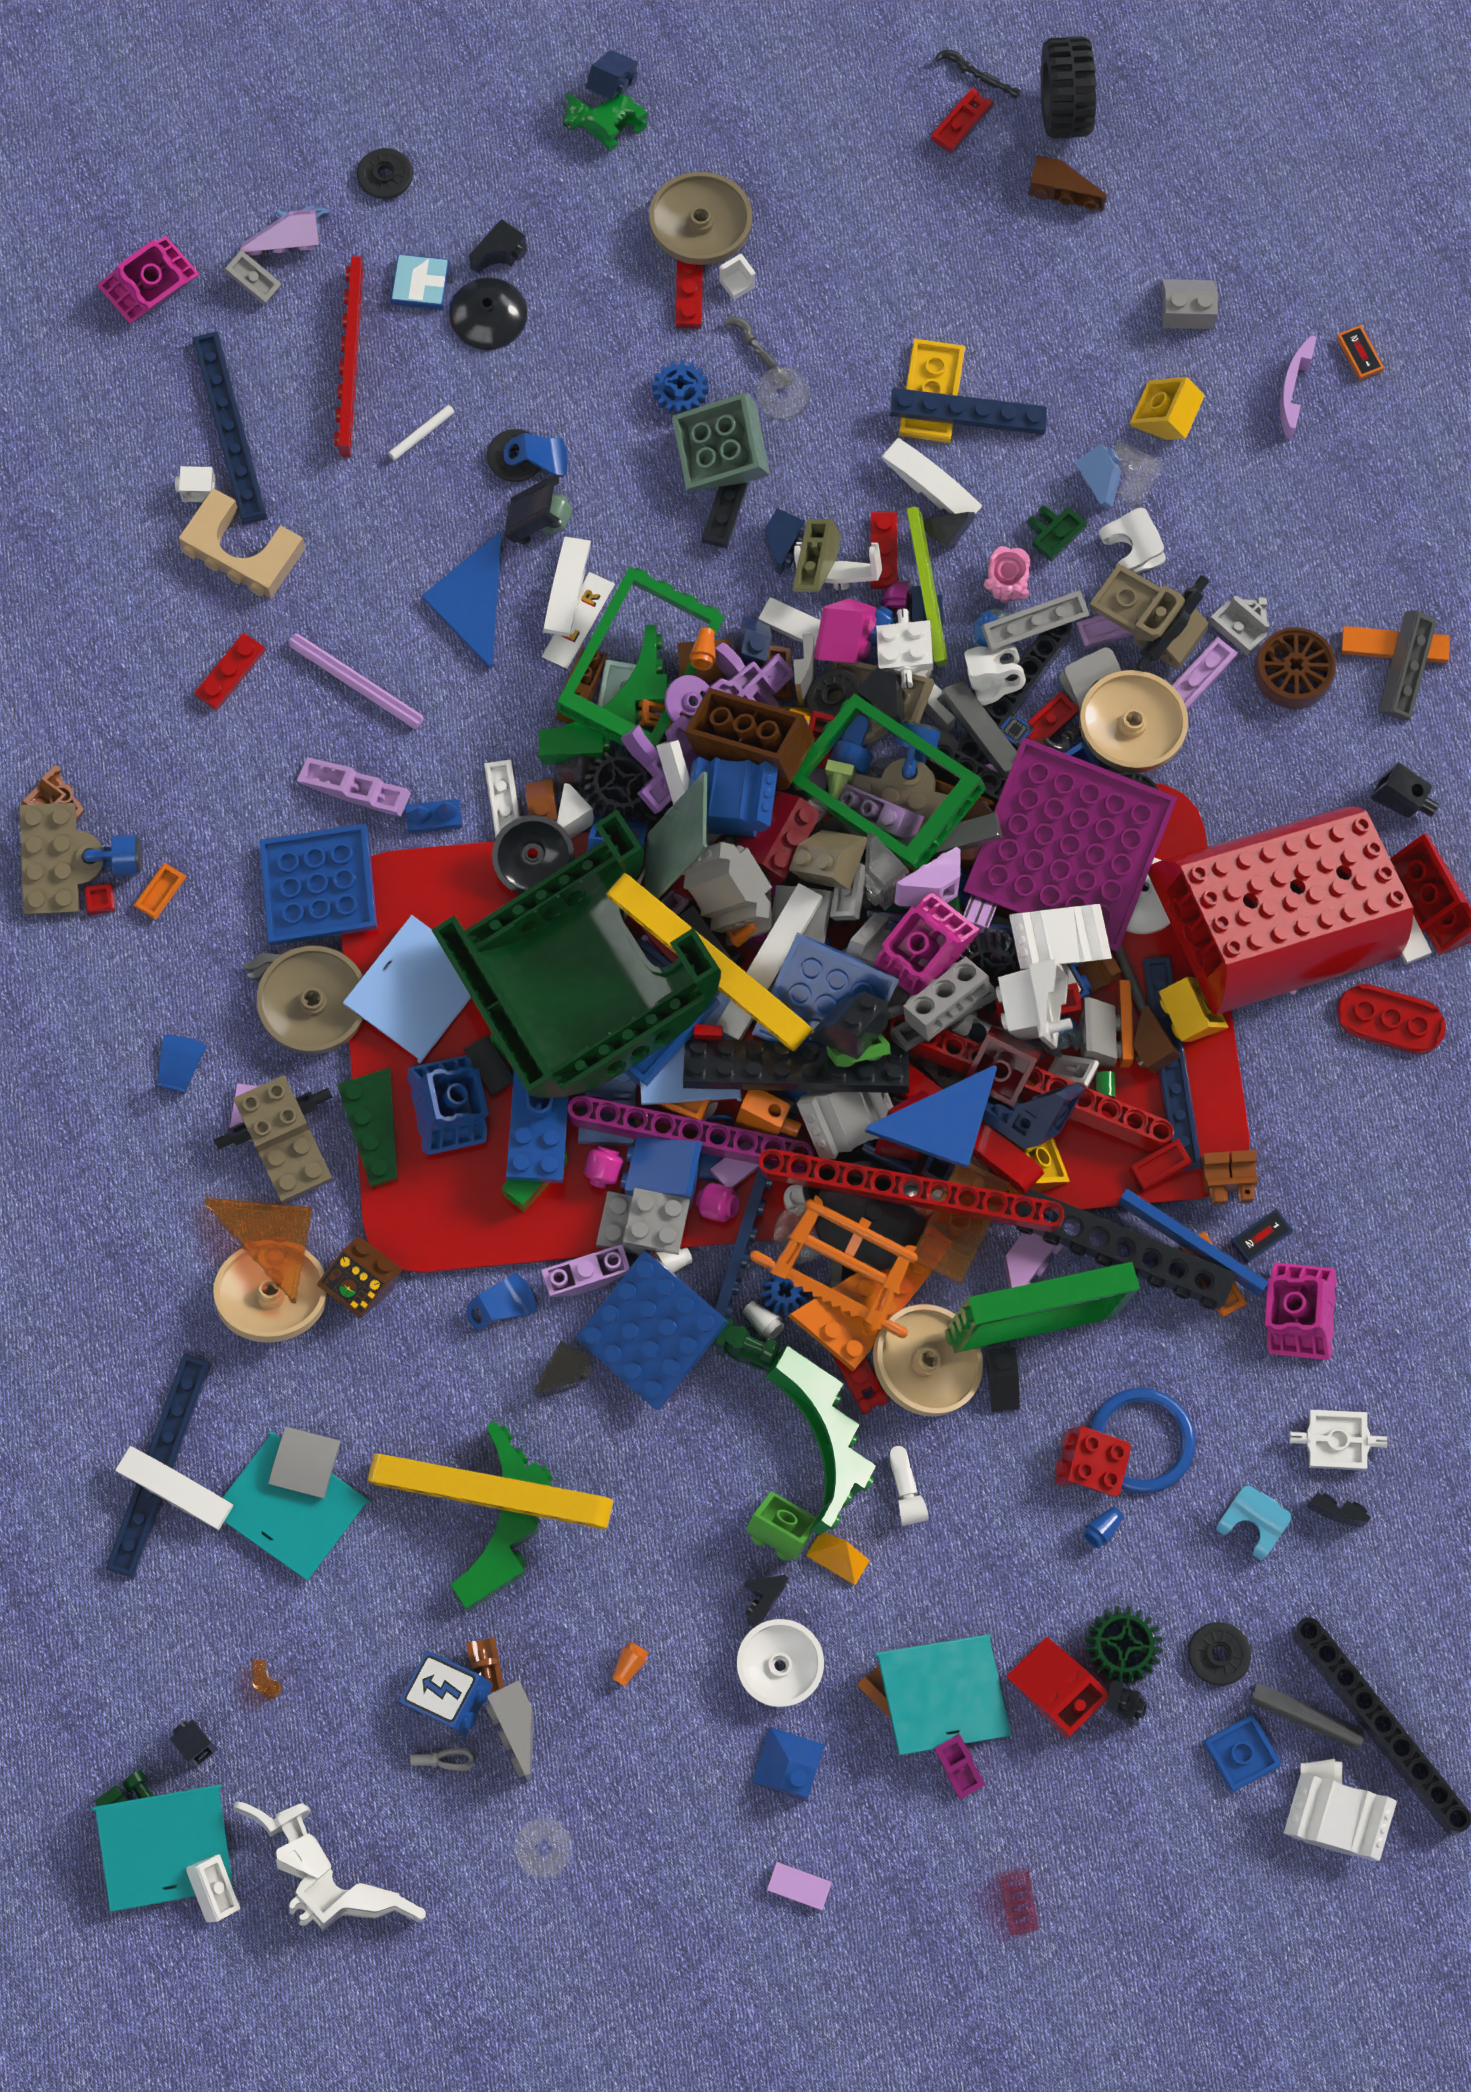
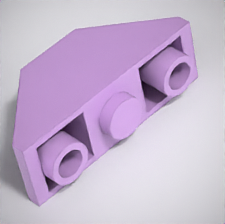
(938, 876)
(1028, 1259)
(586, 1272)

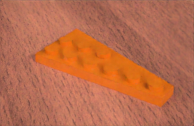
(850, 1336)

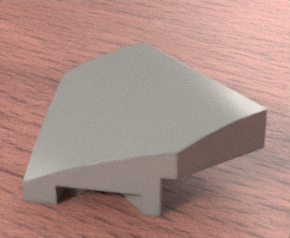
(1242, 622)

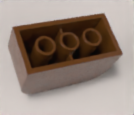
(751, 731)

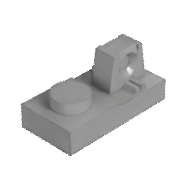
(252, 277)
(847, 903)

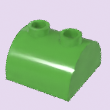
(781, 1526)

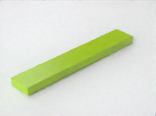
(927, 586)

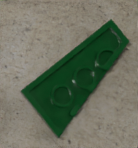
(370, 1115)

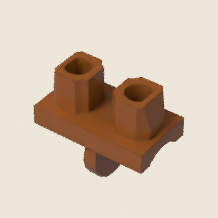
(485, 1661)

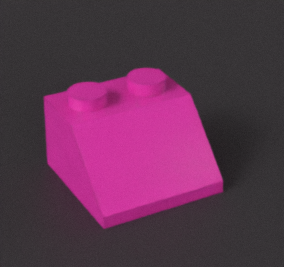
(845, 631)

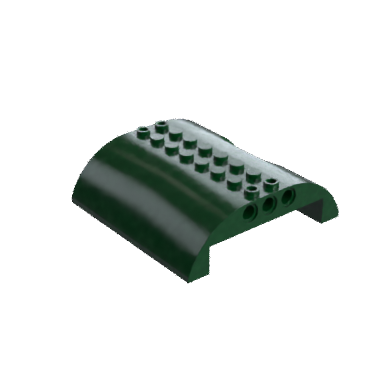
(569, 979)

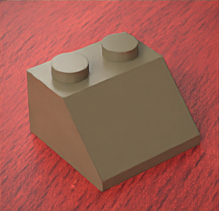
(828, 858)

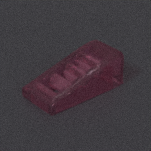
(1008, 1903)

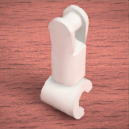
(911, 1506)

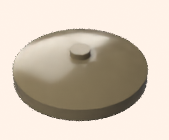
(700, 218)
(304, 999)

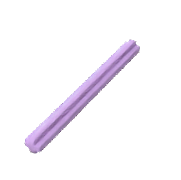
(356, 681)

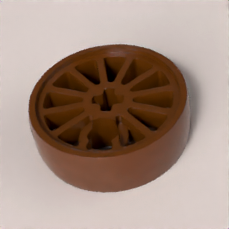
(1279, 642)

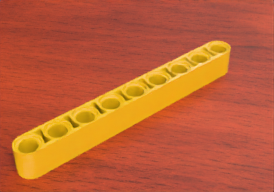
(734, 981)
(490, 1491)

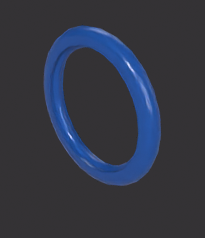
(1178, 1413)

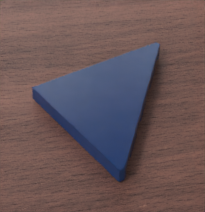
(469, 599)
(941, 1123)

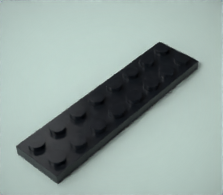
(776, 1067)

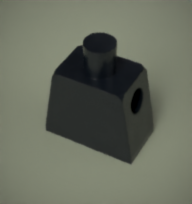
(1404, 792)

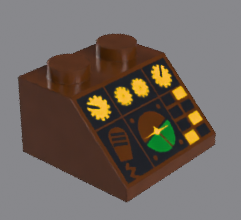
(360, 1277)

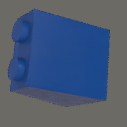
(663, 1167)

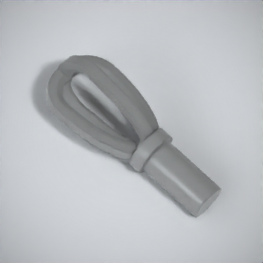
(434, 1759)

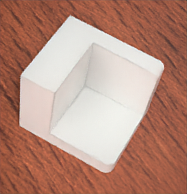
(737, 276)

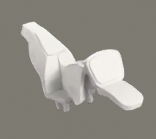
(317, 1891)

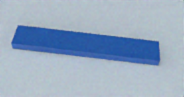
(1191, 1241)

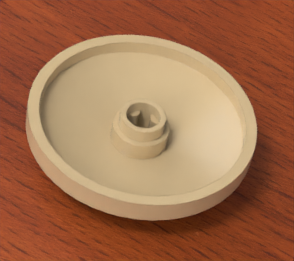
(1133, 721)
(258, 1308)
(922, 1367)

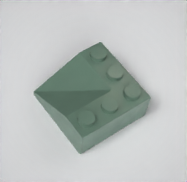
(721, 443)

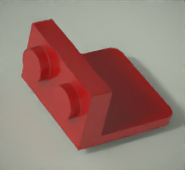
(1092, 1461)

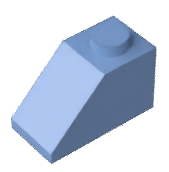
(1101, 473)

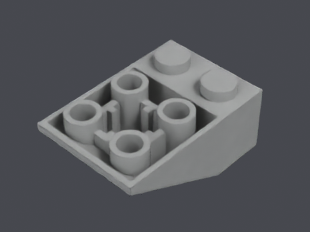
(515, 1715)

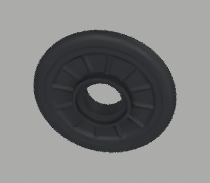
(384, 187)
(496, 462)
(825, 684)
(1206, 1666)

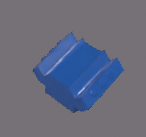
(737, 795)
(448, 1104)

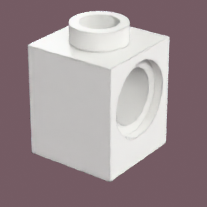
(194, 483)

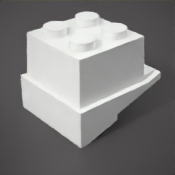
(1034, 1002)

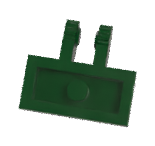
(1059, 532)

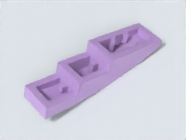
(353, 787)

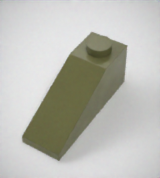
(817, 554)

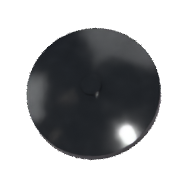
(892, 1220)

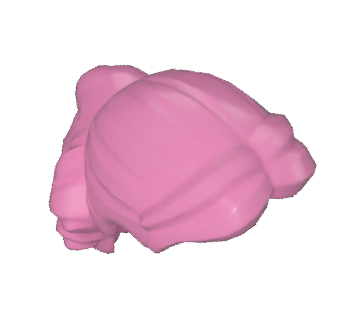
(1008, 574)

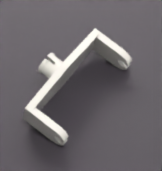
(848, 572)

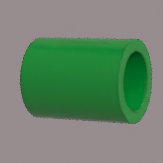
(1106, 1083)

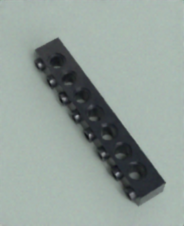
(1217, 1278)

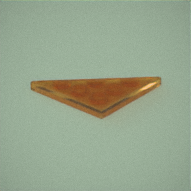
(270, 1235)

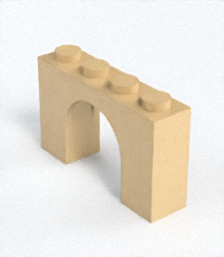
(260, 572)

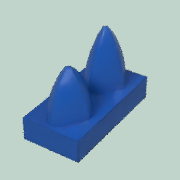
(433, 816)

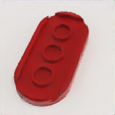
(1391, 1019)

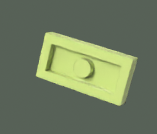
(837, 776)

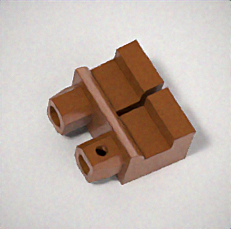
(1229, 1173)

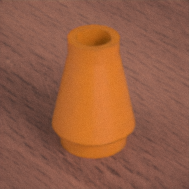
(703, 651)
(629, 1663)

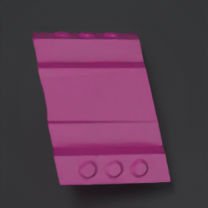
(147, 278)
(925, 943)
(1300, 1311)

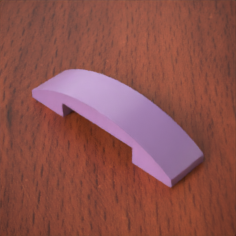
(1288, 411)

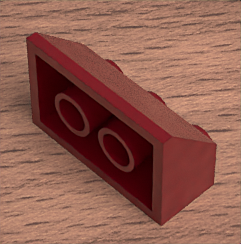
(775, 847)

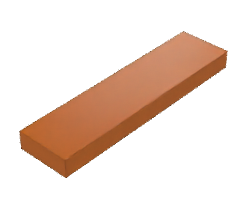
(1382, 644)

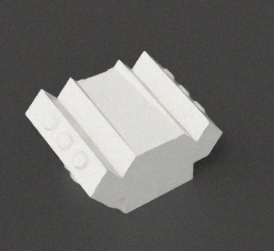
(1060, 934)
(1340, 1817)

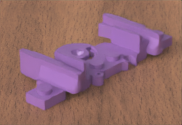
(742, 681)

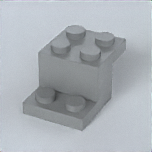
(643, 1222)

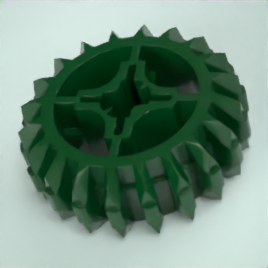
(1111, 1644)

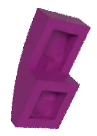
(959, 1766)

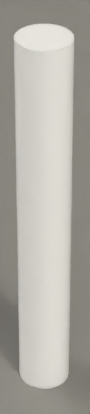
(421, 432)

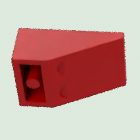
(1058, 1687)

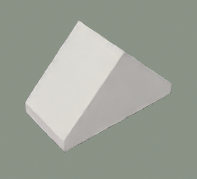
(574, 812)
(1075, 1069)

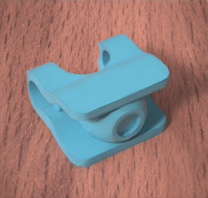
(1260, 1510)

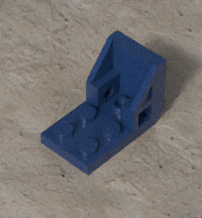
(1036, 1120)

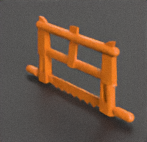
(891, 1283)

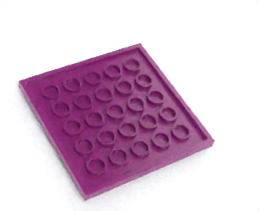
(1070, 838)

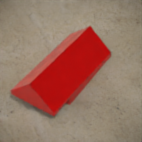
(1435, 895)

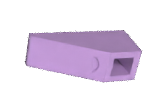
(289, 231)
(882, 812)

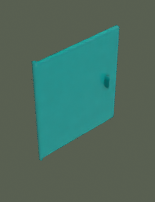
(289, 1523)
(943, 1691)
(155, 1840)

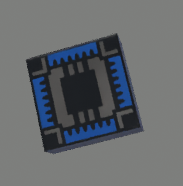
(1015, 729)

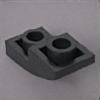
(1349, 1514)
(1126, 1703)

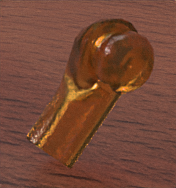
(262, 1682)

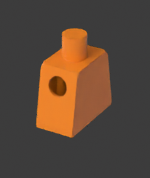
(766, 1115)

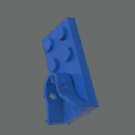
(536, 1136)

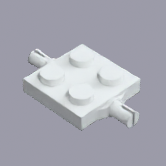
(905, 647)
(1338, 1440)

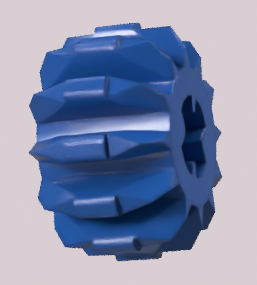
(774, 1298)

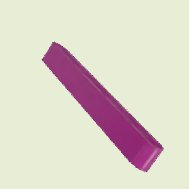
(677, 1126)

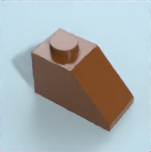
(542, 799)

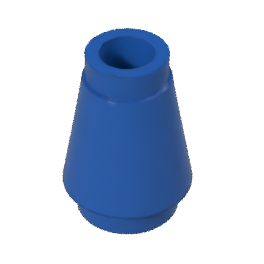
(1102, 1528)

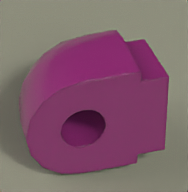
(897, 596)

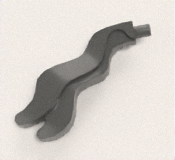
(260, 964)

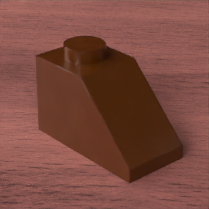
(1153, 1043)

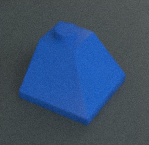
(788, 1763)

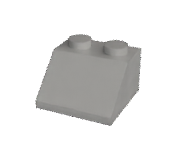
(1189, 304)
(1099, 1032)

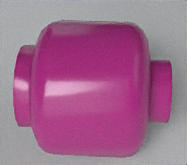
(603, 1166)
(717, 1202)

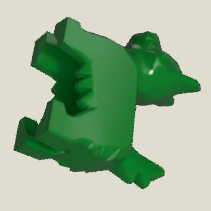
(606, 119)

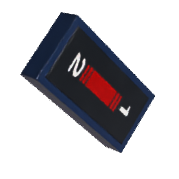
(1261, 1236)

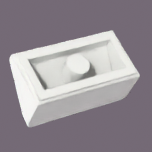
(213, 1888)

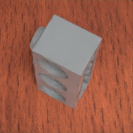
(959, 998)

